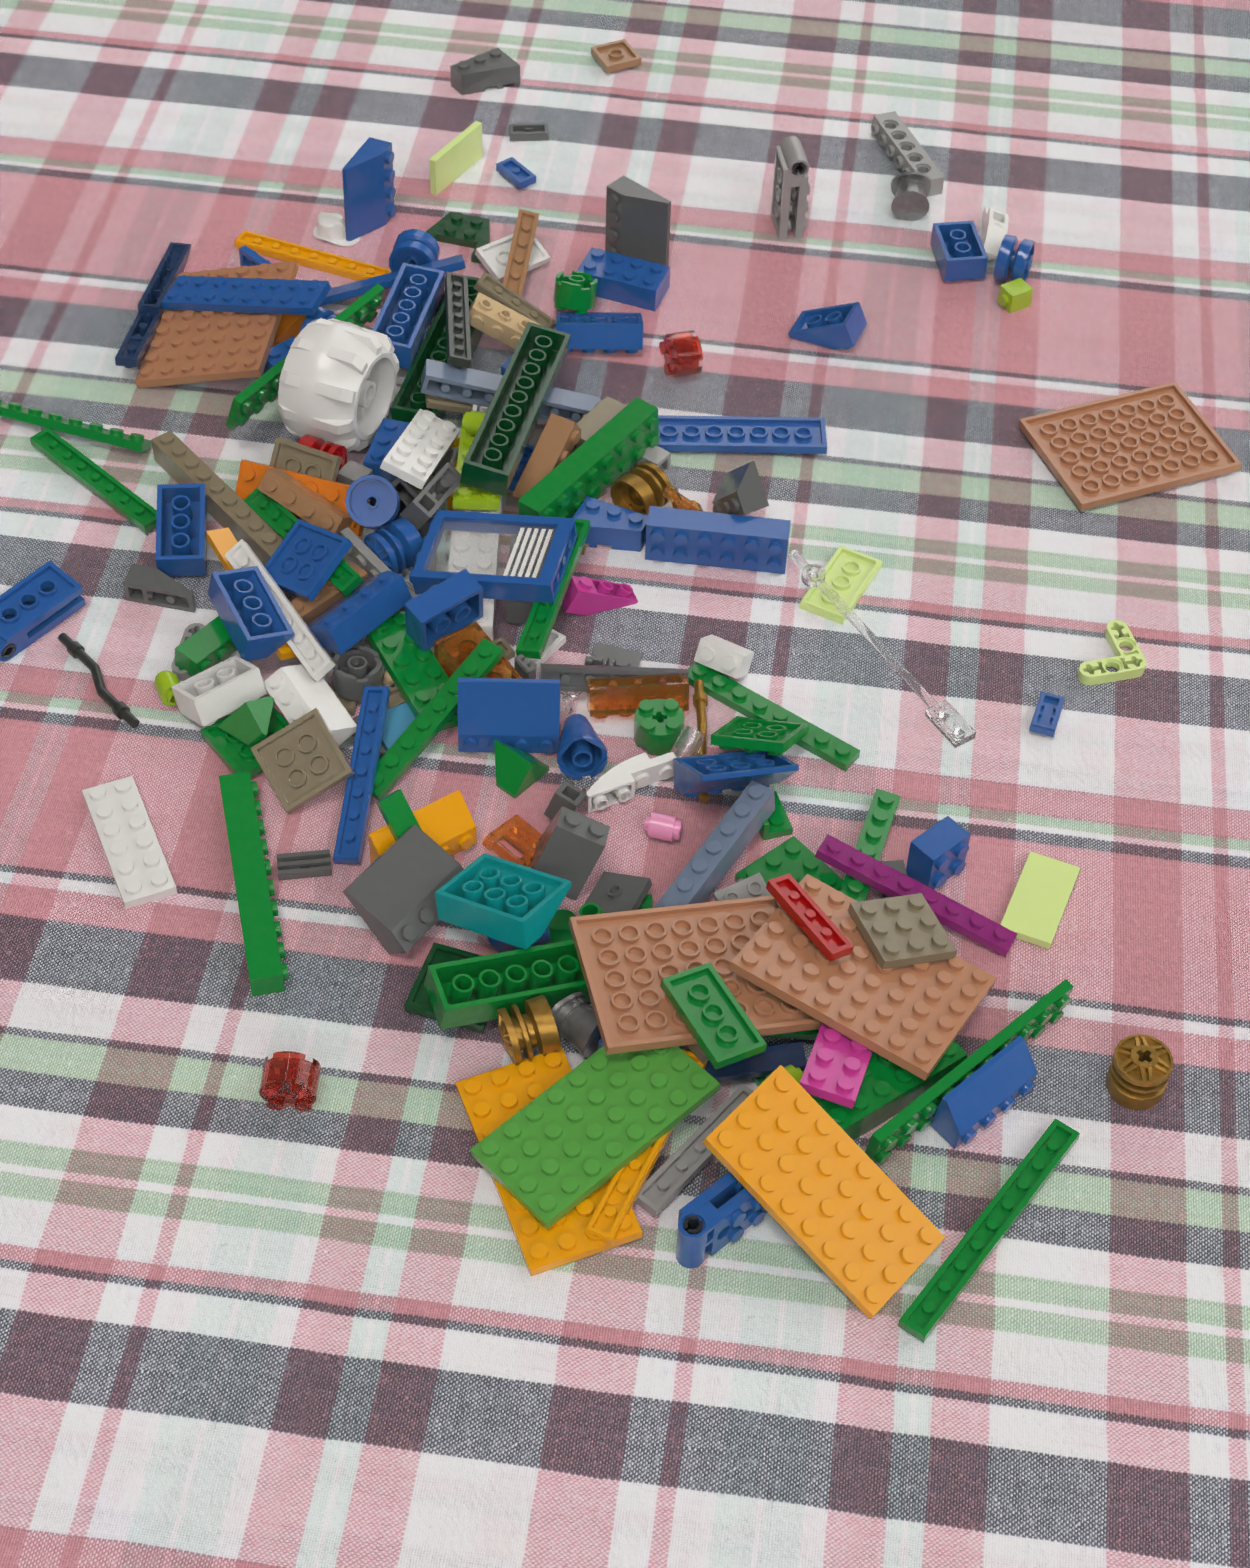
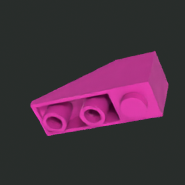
(593, 596)

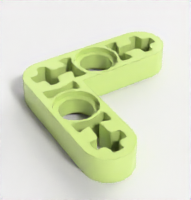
(1128, 663)

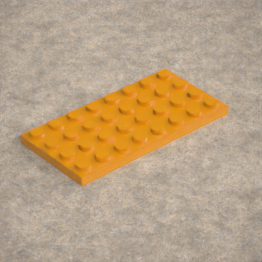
(489, 1103)
(824, 1191)

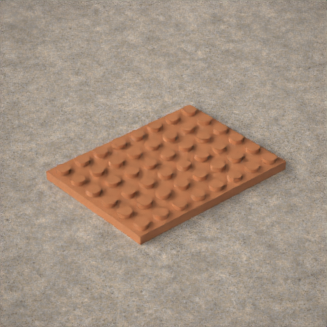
(213, 344)
(1128, 445)
(635, 949)
(896, 1012)

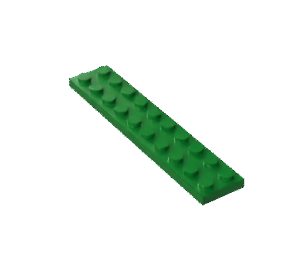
(266, 387)
(919, 1112)

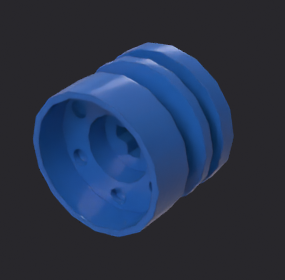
(396, 544)

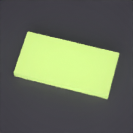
(455, 158)
(849, 576)
(1040, 899)

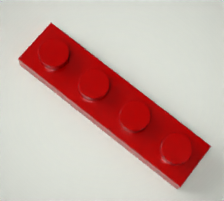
(809, 917)

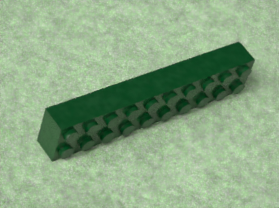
(434, 347)
(515, 409)

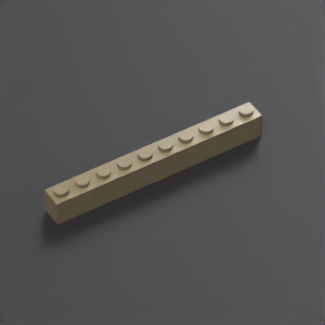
(222, 501)

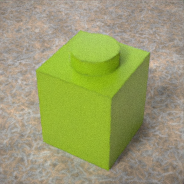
(1015, 295)

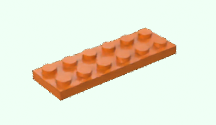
(252, 473)

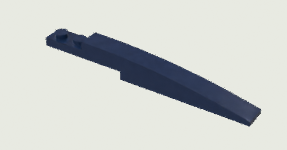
(150, 306)

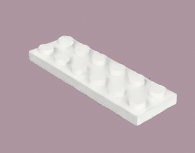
(420, 448)
(129, 842)

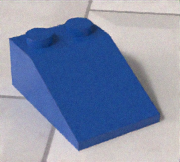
(830, 326)

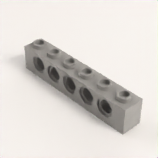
(905, 149)

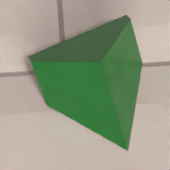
(249, 721)
(516, 769)

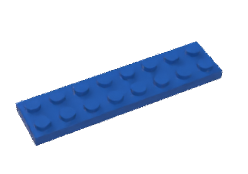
(246, 295)
(742, 434)

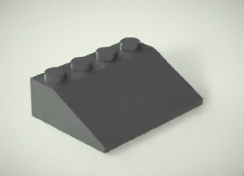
(637, 221)
(400, 889)

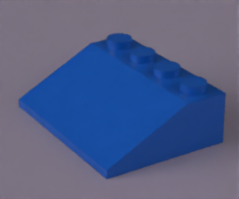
(369, 188)
(602, 331)
(360, 611)
(511, 711)
(729, 771)

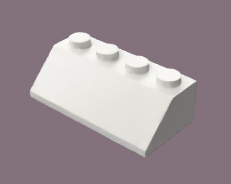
(299, 693)

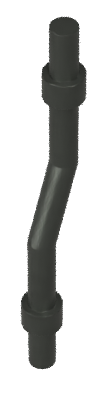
(120, 709)

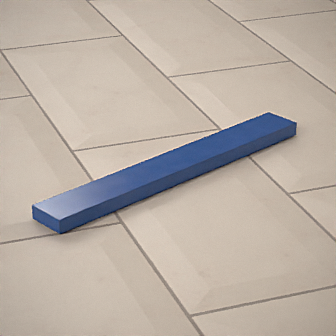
(386, 280)
(361, 784)

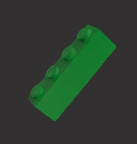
(204, 648)

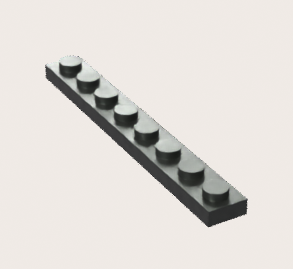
(457, 320)

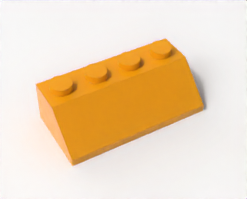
(444, 821)

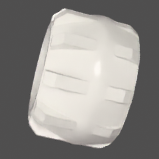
(338, 383)

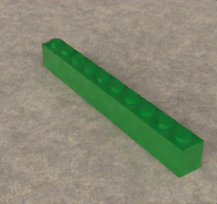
(252, 886)

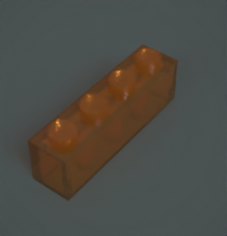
(623, 694)

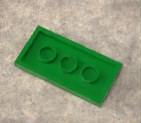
(713, 1015)

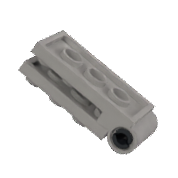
(790, 188)

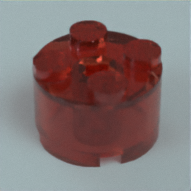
(681, 354)
(289, 1081)

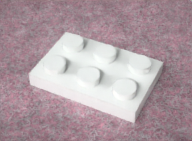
(496, 254)

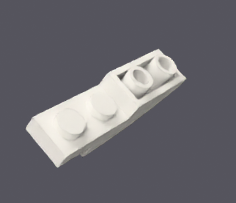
(994, 229)
(621, 781)

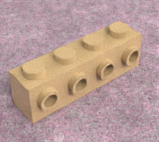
(497, 320)

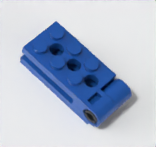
(36, 607)
(715, 1220)

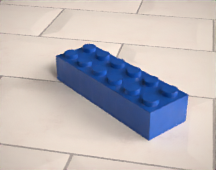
(410, 309)
(717, 539)

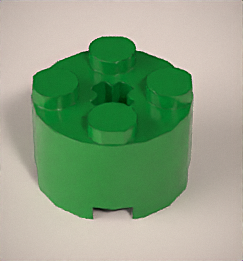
(575, 291)
(658, 725)

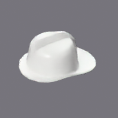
(332, 229)

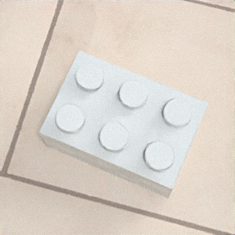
(219, 690)

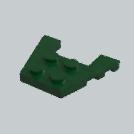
(462, 231)

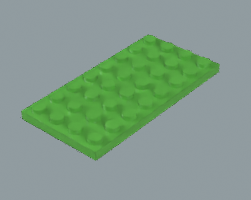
(591, 1126)

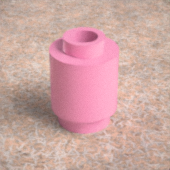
(663, 826)

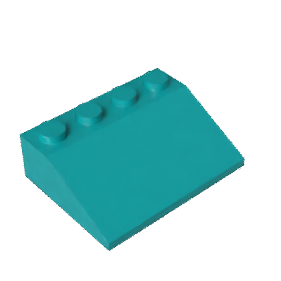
(501, 900)

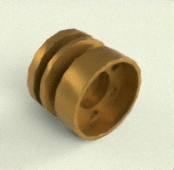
(640, 488)
(528, 1029)
(1139, 1072)

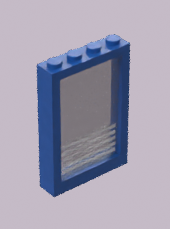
(503, 552)

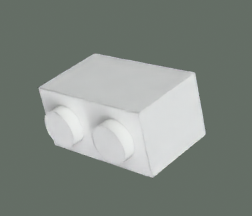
(724, 656)

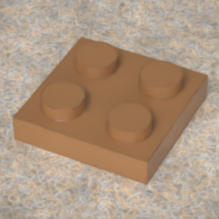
(616, 56)

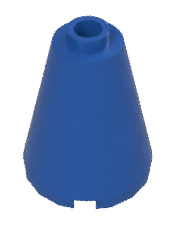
(580, 749)

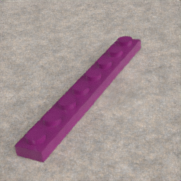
(895, 884)

